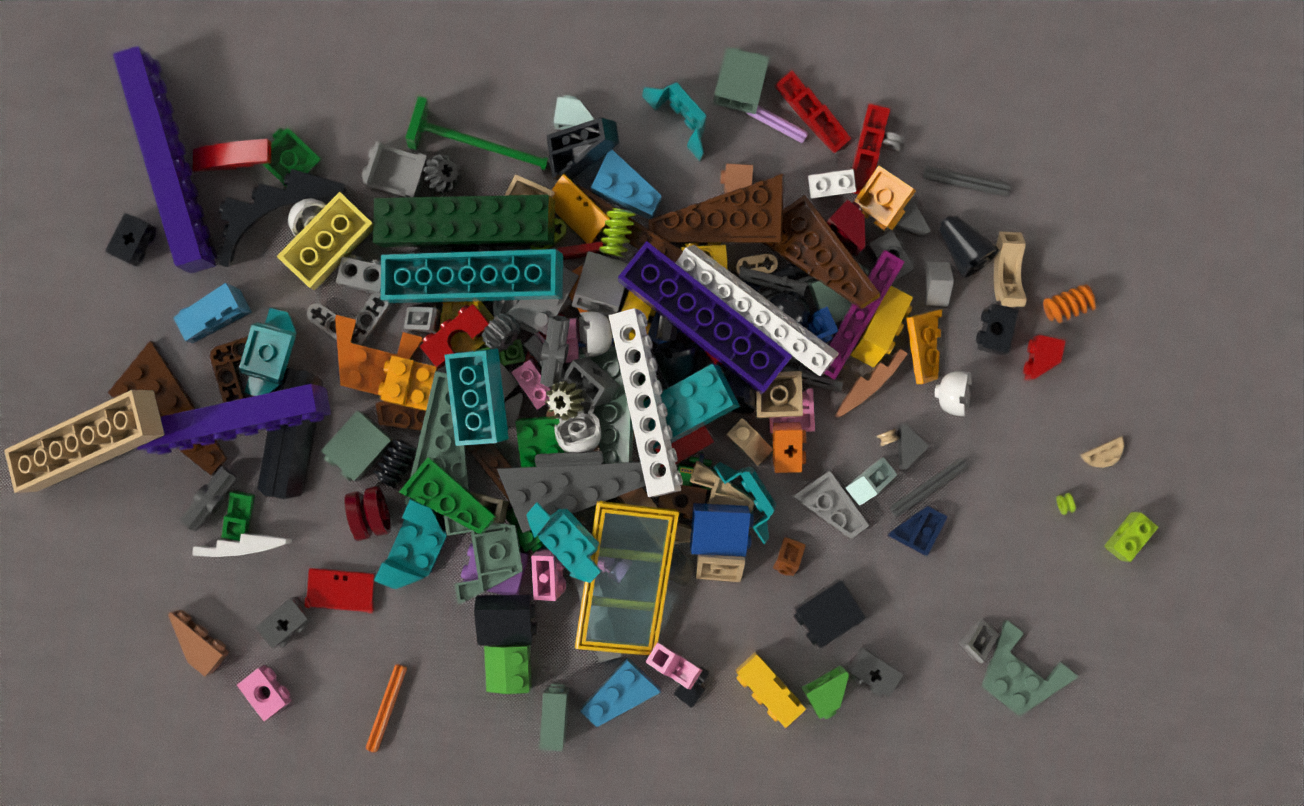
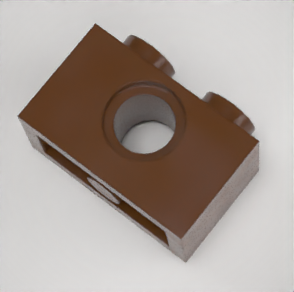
(694, 495)

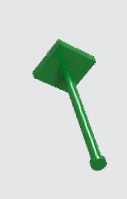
(420, 124)

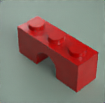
(437, 345)

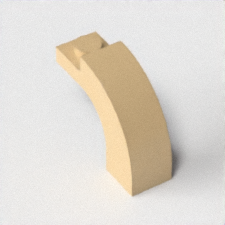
(1008, 269)

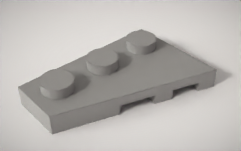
(537, 312)
(832, 504)

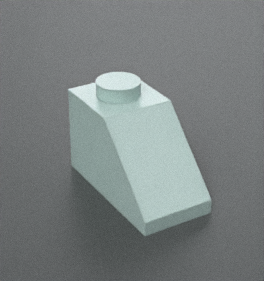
(570, 112)
(871, 481)

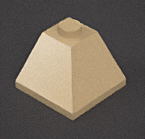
(782, 397)

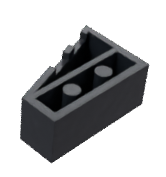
(580, 146)

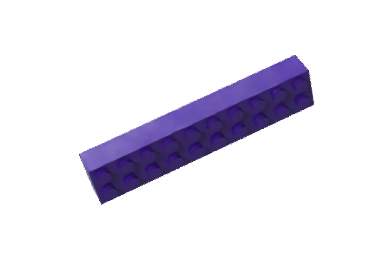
(165, 160)

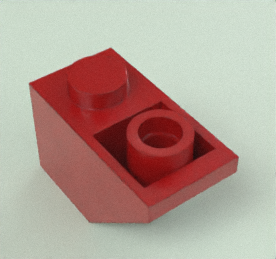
(1044, 355)

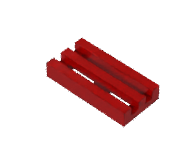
(580, 250)

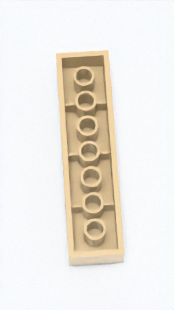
(84, 441)

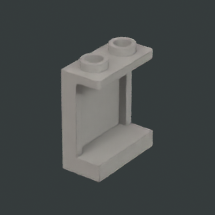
(394, 171)
(599, 285)

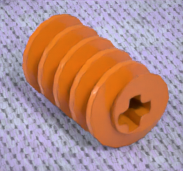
(1069, 302)

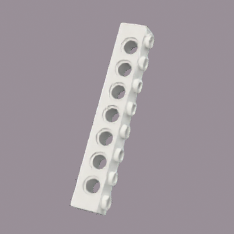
(758, 310)
(621, 326)

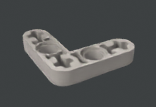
(364, 311)

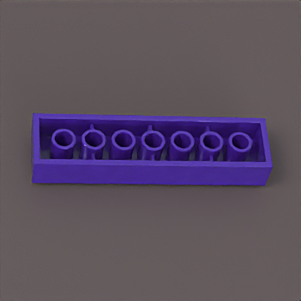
(704, 318)
(240, 417)

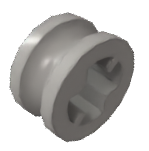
(892, 141)

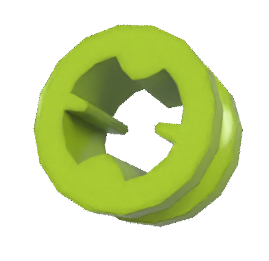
(1065, 503)

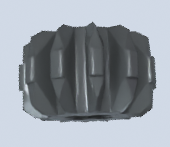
(439, 165)
(501, 332)

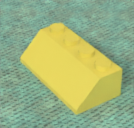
(325, 240)

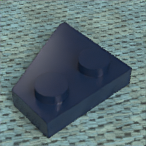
(920, 530)

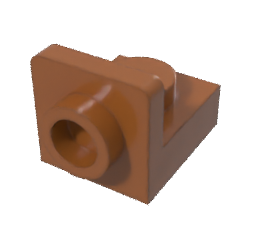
(789, 557)

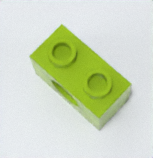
(1131, 536)

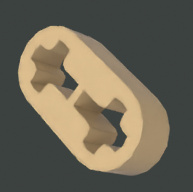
(756, 260)

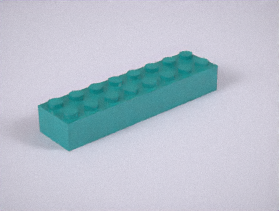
(472, 276)

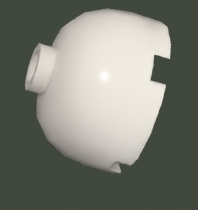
(303, 213)
(595, 333)
(954, 393)
(579, 433)

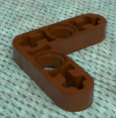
(228, 364)

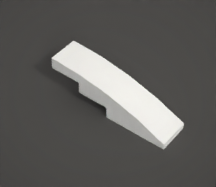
(248, 544)

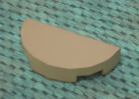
(1105, 454)

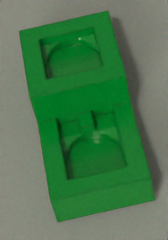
(238, 515)

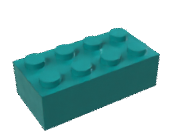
(476, 397)
(695, 402)

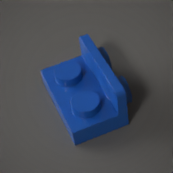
(822, 325)

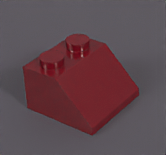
(849, 226)

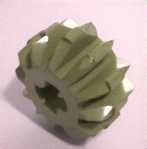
(564, 400)

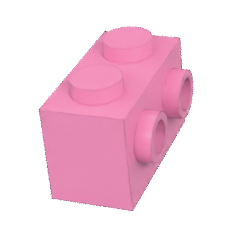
(547, 576)

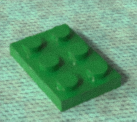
(536, 437)

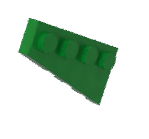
(445, 495)

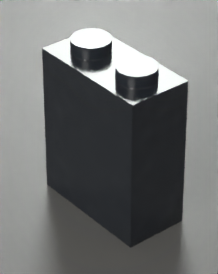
(828, 613)
(505, 619)

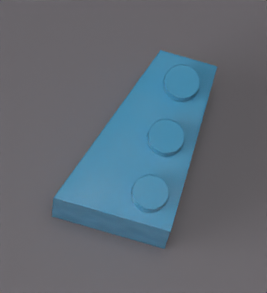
(625, 187)
(212, 313)
(619, 693)

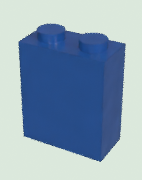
(720, 529)

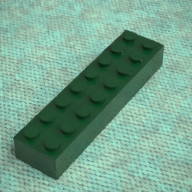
(464, 221)

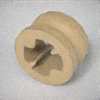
(888, 437)

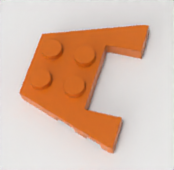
(363, 366)

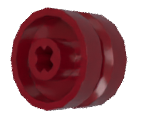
(367, 513)

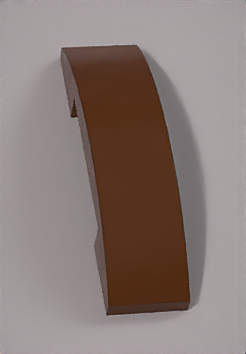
(490, 460)

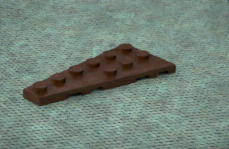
(737, 216)
(819, 252)
(151, 372)

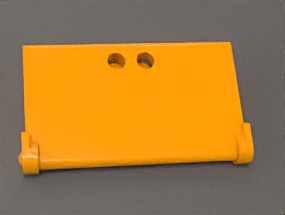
(583, 219)

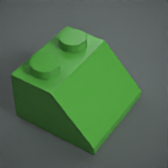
(508, 669)
(827, 692)

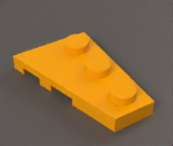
(923, 341)

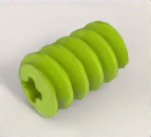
(616, 232)

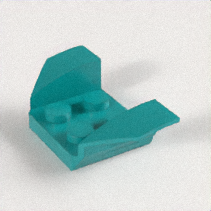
(682, 104)
(268, 352)
(752, 483)
(566, 540)
(414, 548)

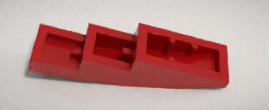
(812, 112)
(869, 144)
(232, 155)

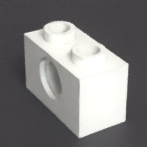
(832, 183)

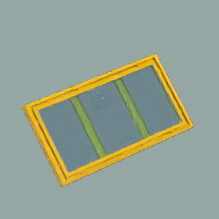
(627, 599)

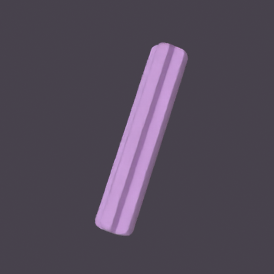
(780, 124)

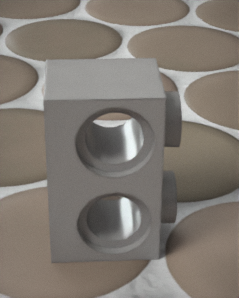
(361, 280)

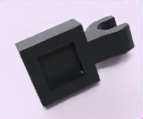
(691, 696)

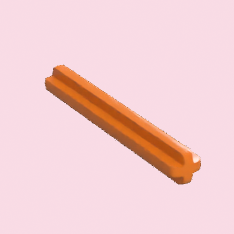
(386, 708)

